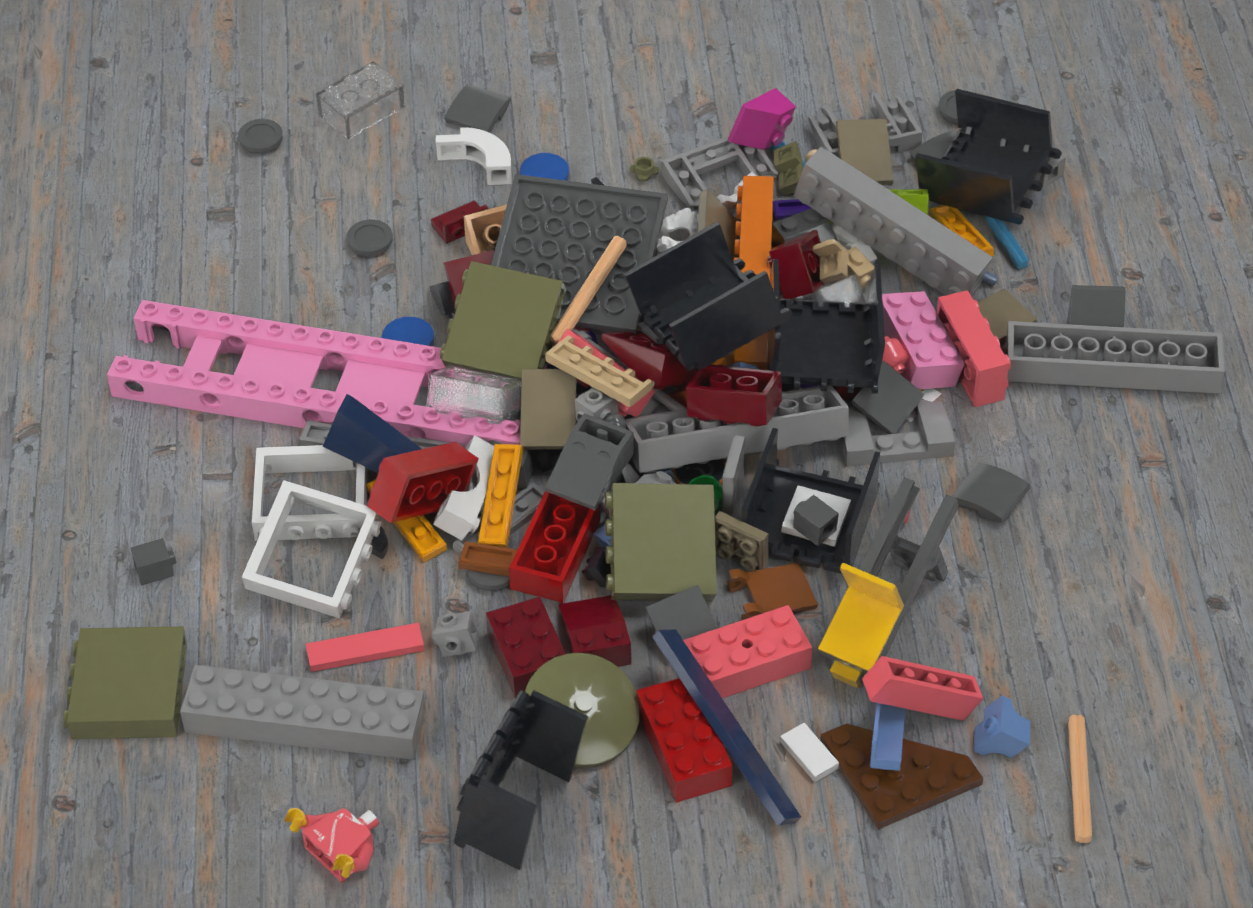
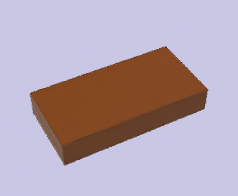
(486, 558)

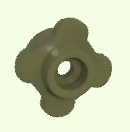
(644, 168)

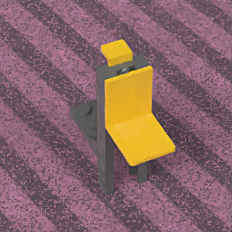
(873, 607)

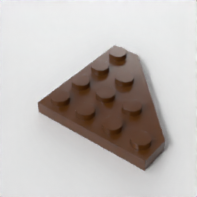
(924, 779)

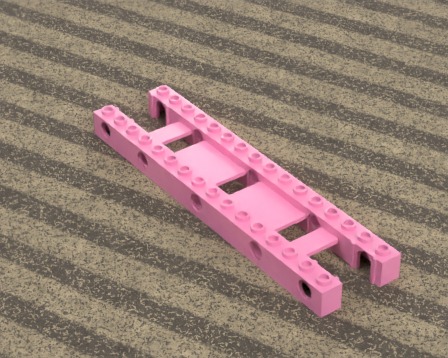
(280, 369)

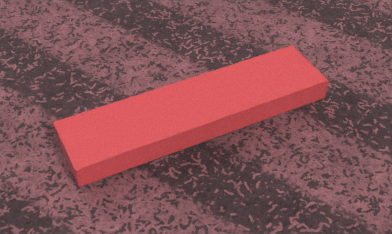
(364, 647)

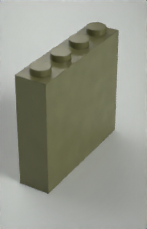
(502, 321)
(660, 540)
(126, 683)

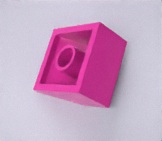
(763, 121)

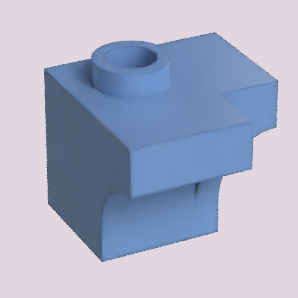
(1002, 730)

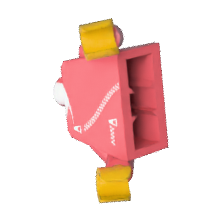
(337, 839)

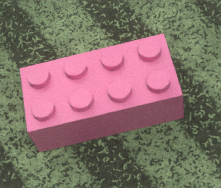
(930, 351)

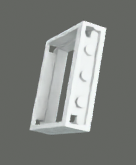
(306, 459)
(333, 606)

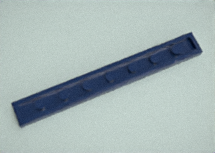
(727, 727)

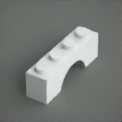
(460, 509)

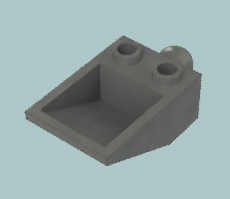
(592, 460)

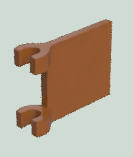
(773, 589)

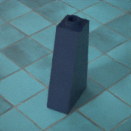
(365, 436)

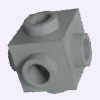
(595, 404)
(456, 633)

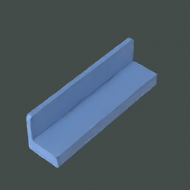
(887, 737)

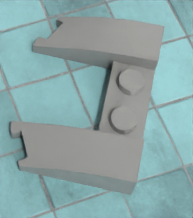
(901, 126)
(683, 170)
(932, 440)

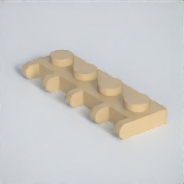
(598, 372)

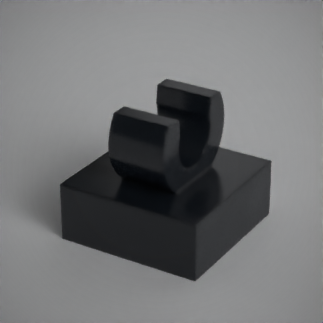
(597, 567)

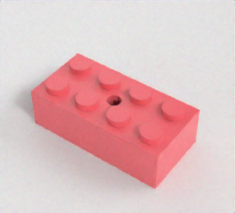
(985, 363)
(752, 651)

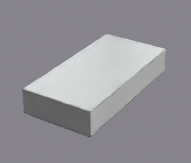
(809, 752)

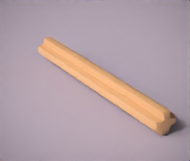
(589, 288)
(1080, 779)

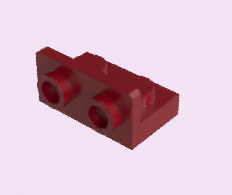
(451, 224)

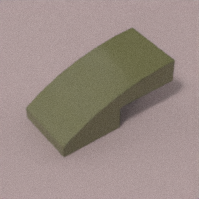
(789, 166)

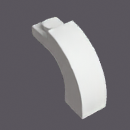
(479, 147)

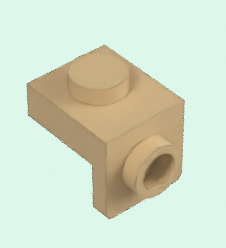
(832, 260)
(859, 265)

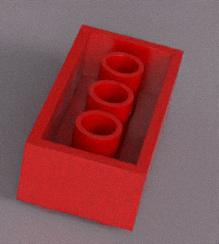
(420, 481)
(553, 548)
(683, 741)

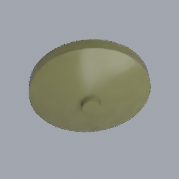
(598, 691)

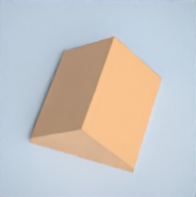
(483, 228)

